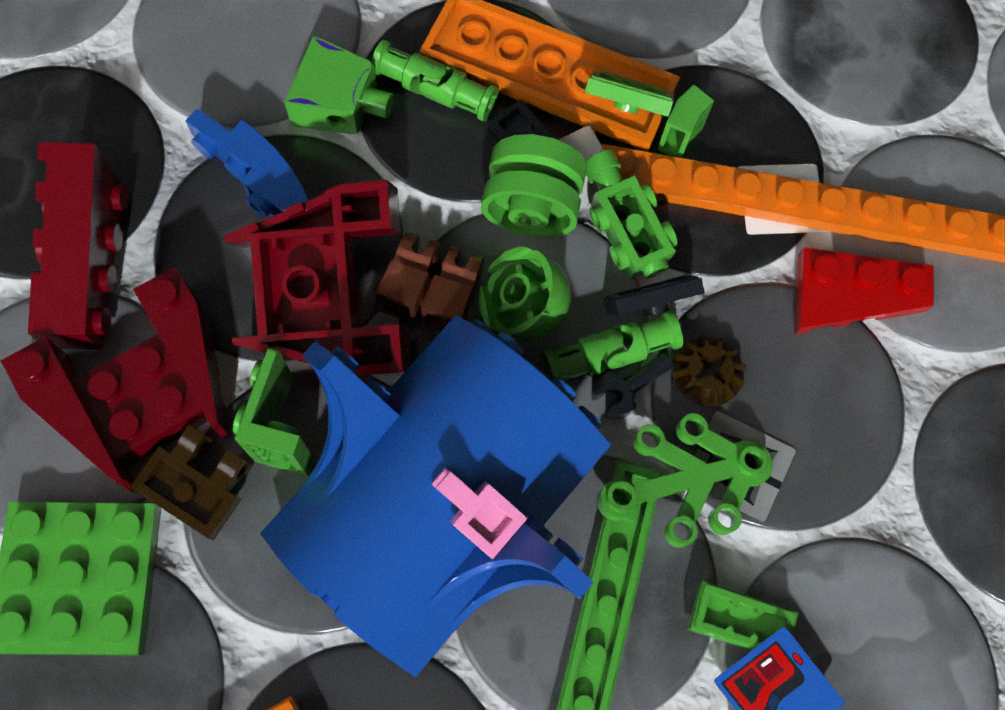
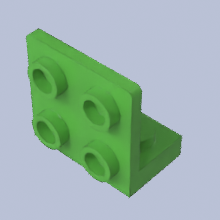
(258, 423)

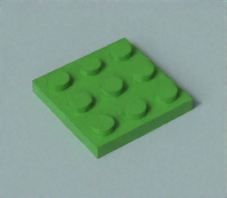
(77, 577)

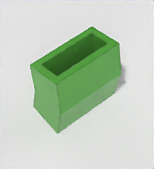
(685, 121)

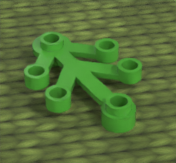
(693, 476)

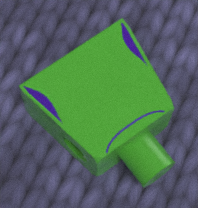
(335, 90)

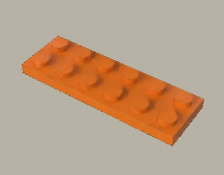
(542, 67)

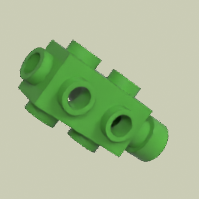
(639, 229)

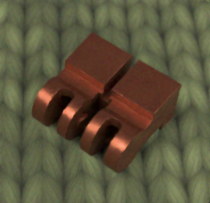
(409, 290)

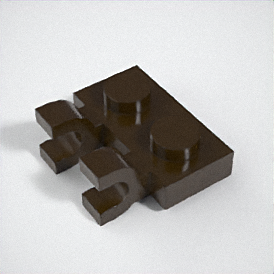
(188, 493)

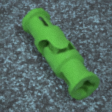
(434, 80)
(606, 349)

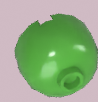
(525, 295)

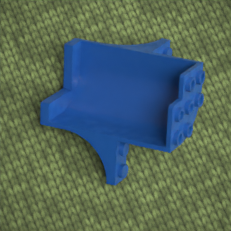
(378, 533)

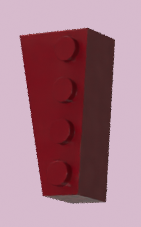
(75, 246)

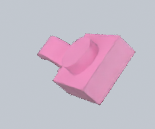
(483, 514)

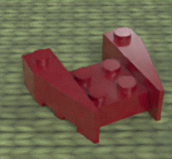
(309, 278)
(136, 398)

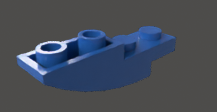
(252, 160)

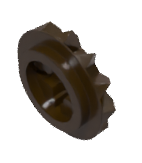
(708, 390)

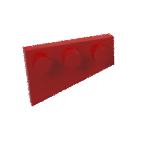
(854, 287)

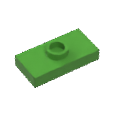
(630, 94)
(737, 617)

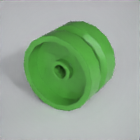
(534, 186)

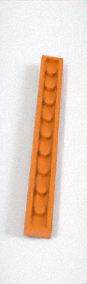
(816, 204)

